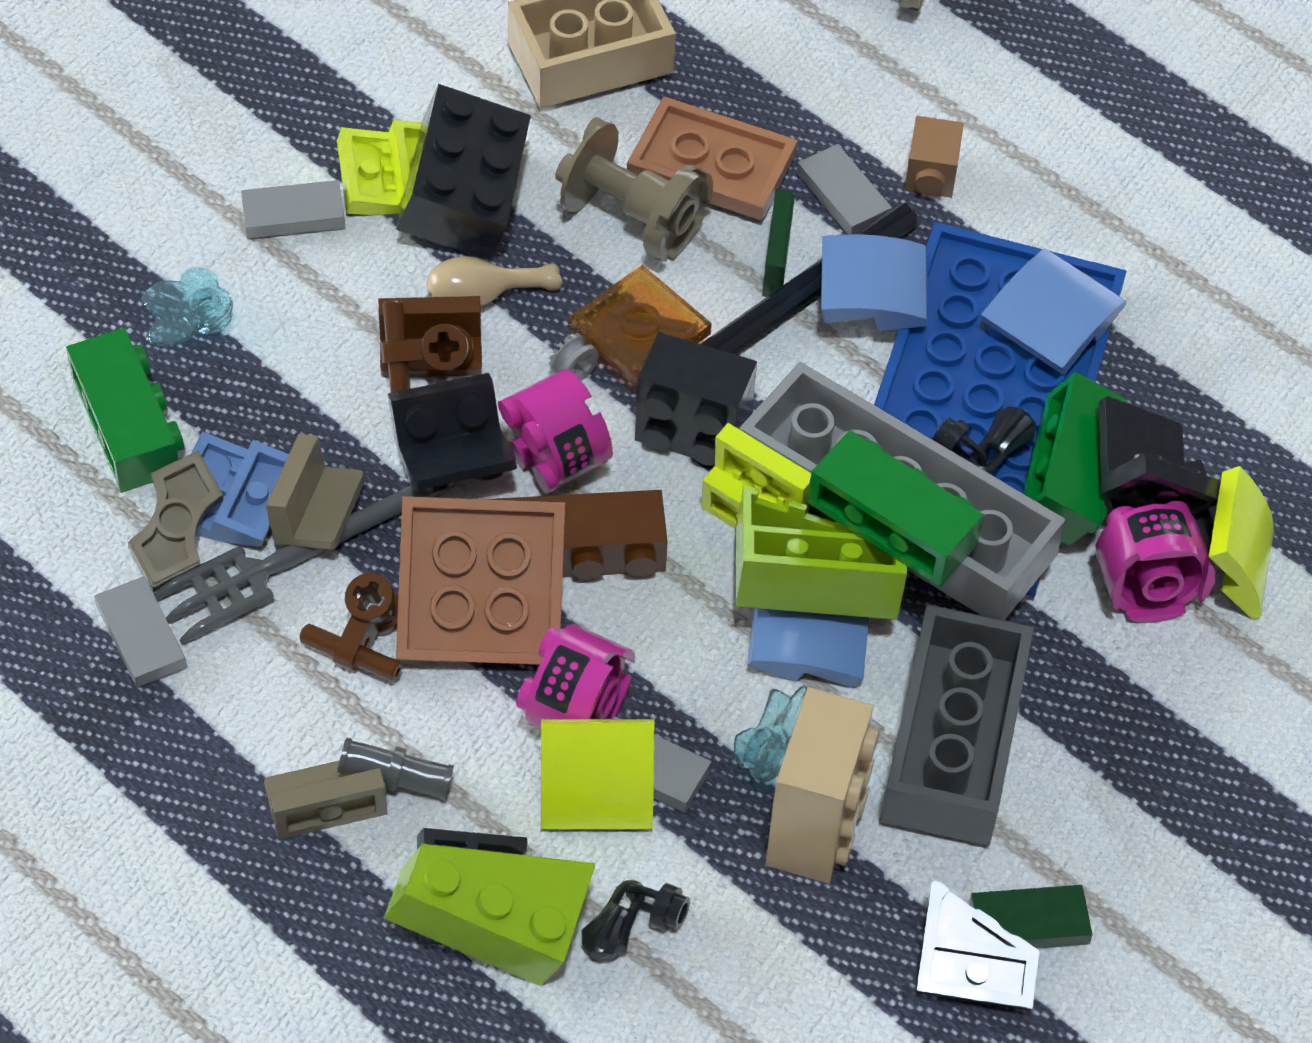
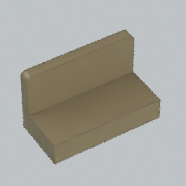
(312, 500)
(323, 798)

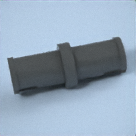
(396, 768)

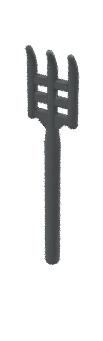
(257, 571)

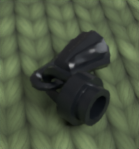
(1009, 430)
(611, 928)

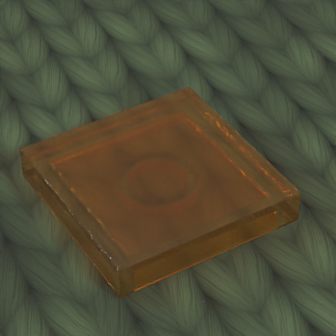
(630, 315)

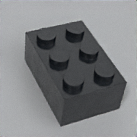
(464, 172)

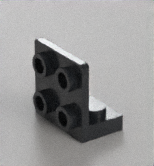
(450, 433)
(1146, 460)

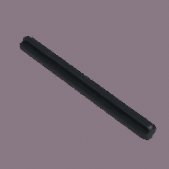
(799, 290)

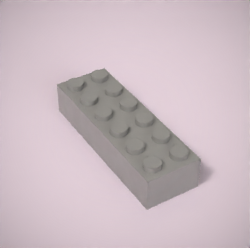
(1017, 534)

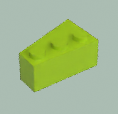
(811, 564)
(493, 905)

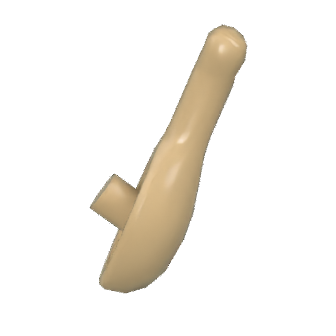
(481, 278)

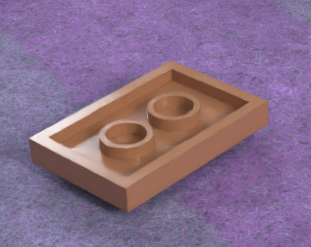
(741, 158)

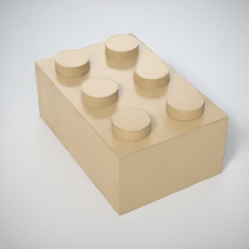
(588, 45)
(822, 786)

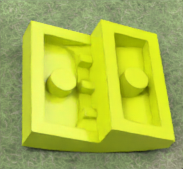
(376, 167)
(750, 463)
(1242, 540)
(597, 773)

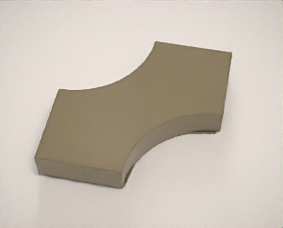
(183, 498)

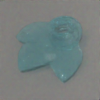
(187, 307)
(765, 746)

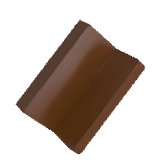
(426, 312)

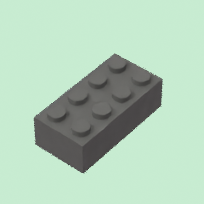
(957, 725)

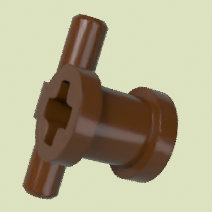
(399, 351)
(353, 646)

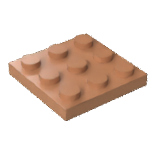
(478, 579)

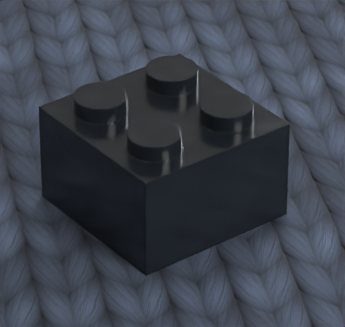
(690, 396)

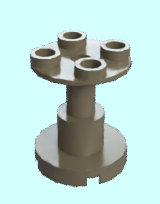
(661, 204)

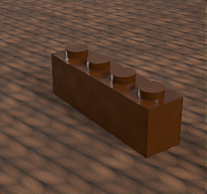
(611, 532)

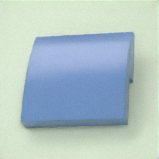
(874, 280)
(1053, 310)
(246, 484)
(809, 643)

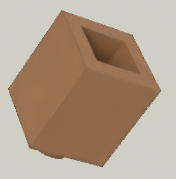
(934, 156)

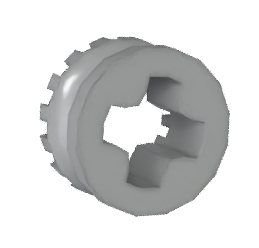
(575, 356)

